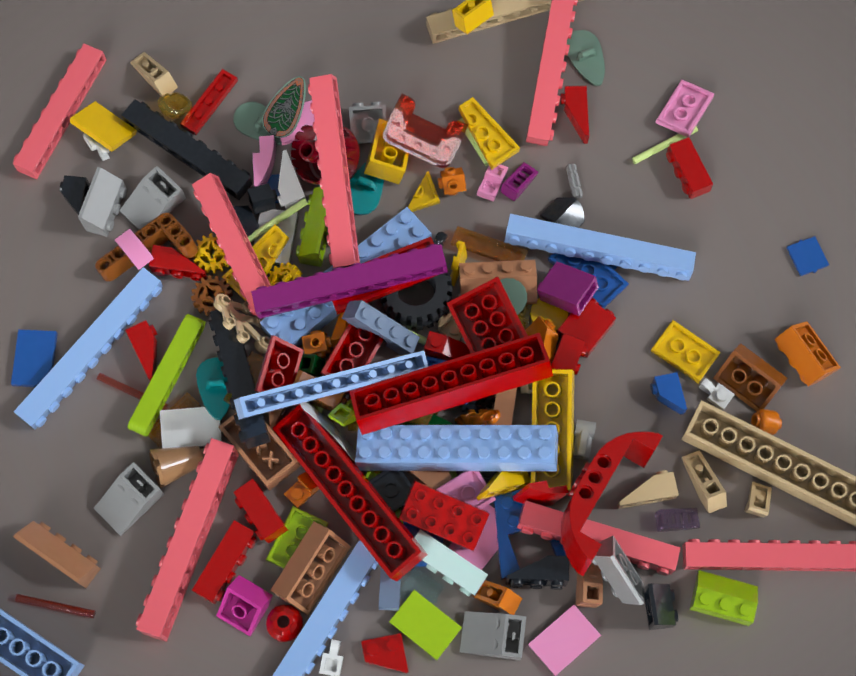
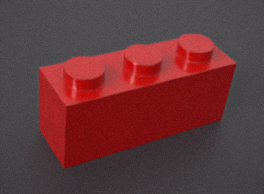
(689, 168)
(569, 353)
(259, 511)

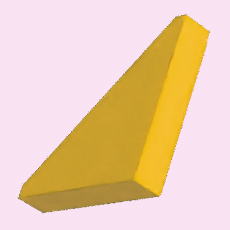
(425, 195)
(460, 258)

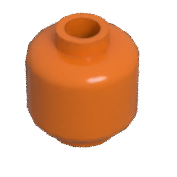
(767, 421)

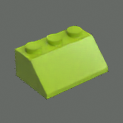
(724, 598)

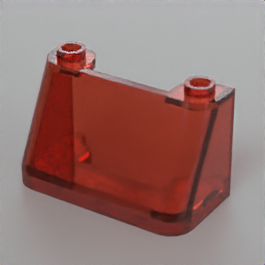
(421, 136)

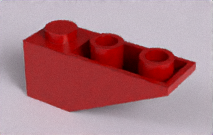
(173, 263)

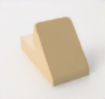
(758, 500)

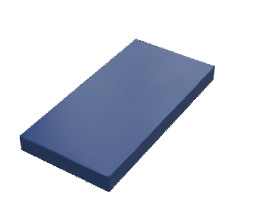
(608, 280)

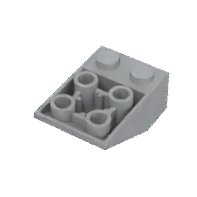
(151, 198)
(128, 499)
(493, 635)

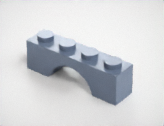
(368, 318)

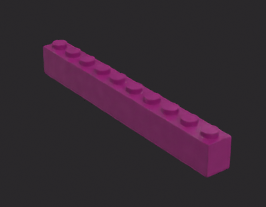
(349, 281)

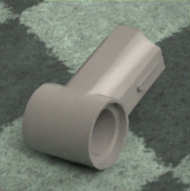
(584, 435)

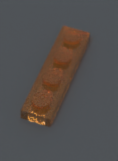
(488, 246)

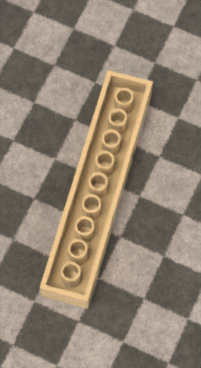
(773, 461)

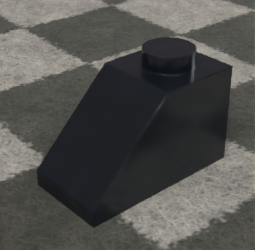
(74, 191)

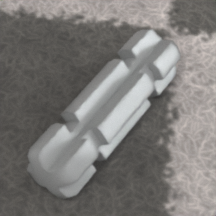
(574, 181)

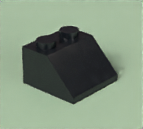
(659, 606)

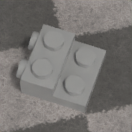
(365, 119)

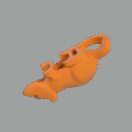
(484, 417)

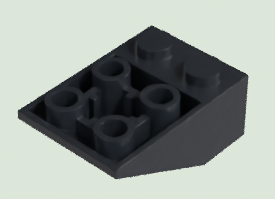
(548, 571)

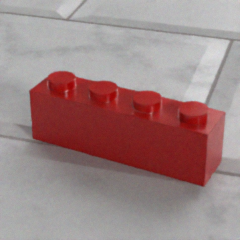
(224, 562)

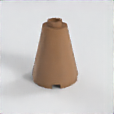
(174, 462)

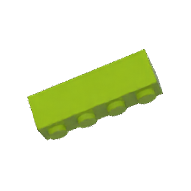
(315, 232)

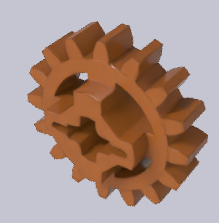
(203, 300)

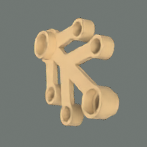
(241, 321)

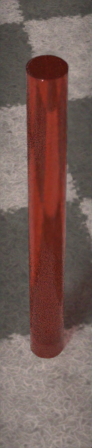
(123, 387)
(55, 606)

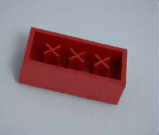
(443, 515)

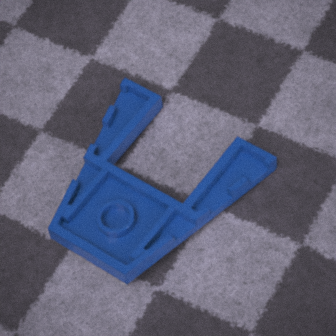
(507, 517)

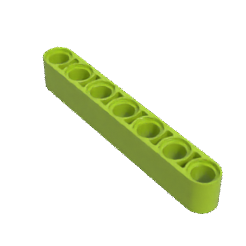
(166, 375)

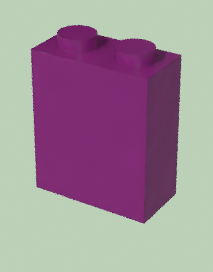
(567, 288)

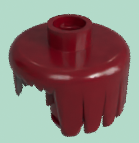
(307, 156)

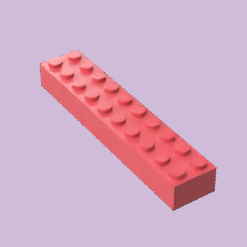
(188, 540)

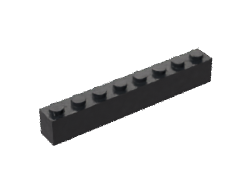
(186, 148)
(240, 379)

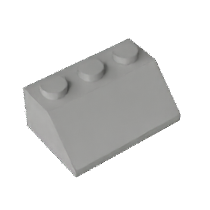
(102, 202)
(619, 572)

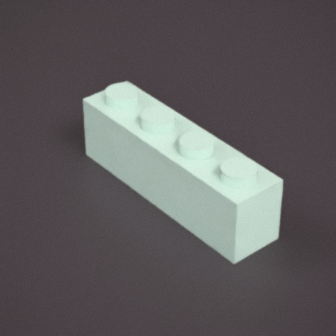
(451, 565)

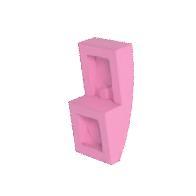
(492, 182)
(134, 249)

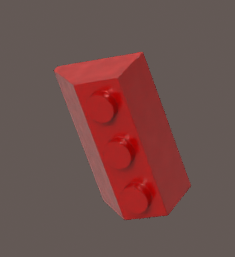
(279, 365)

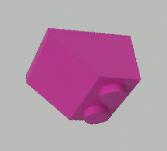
(244, 605)

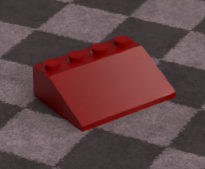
(486, 316)

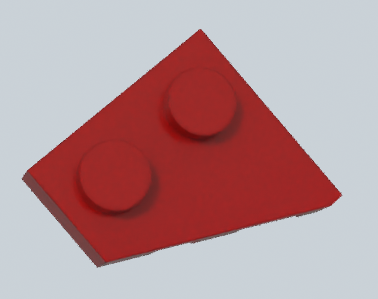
(386, 652)

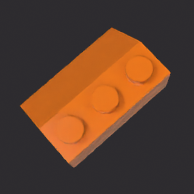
(806, 353)

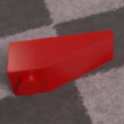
(576, 109)
(145, 345)
(444, 347)

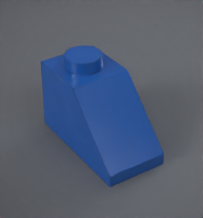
(669, 392)

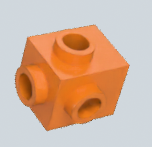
(452, 181)
(317, 343)

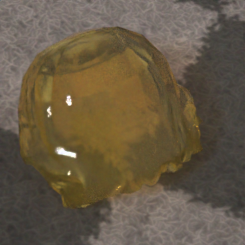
(174, 105)

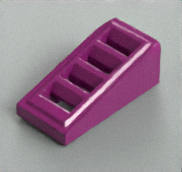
(512, 190)

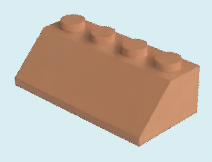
(478, 273)
(58, 553)
(310, 568)

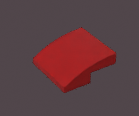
(541, 493)

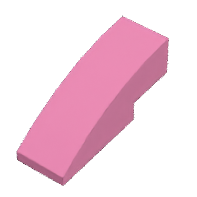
(264, 161)

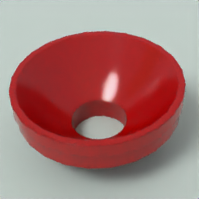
(292, 630)

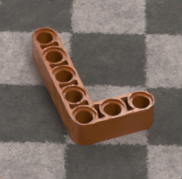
(156, 232)

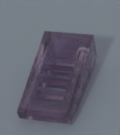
(664, 519)

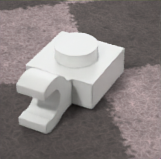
(94, 145)
(718, 395)
(332, 663)

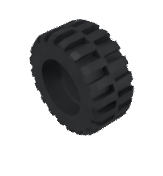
(423, 314)

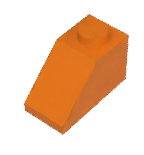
(547, 332)
(498, 597)

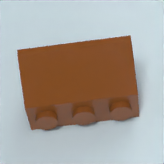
(750, 378)

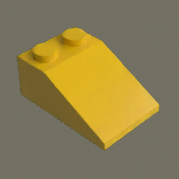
(385, 159)

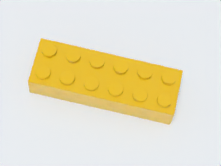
(555, 406)

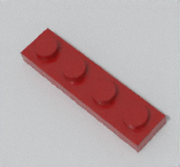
(209, 102)

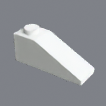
(289, 185)

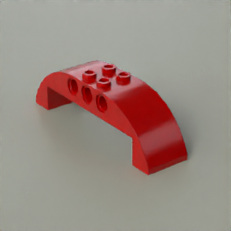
(590, 485)

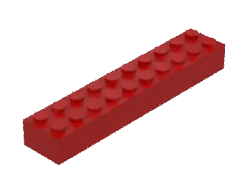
(451, 383)
(350, 493)

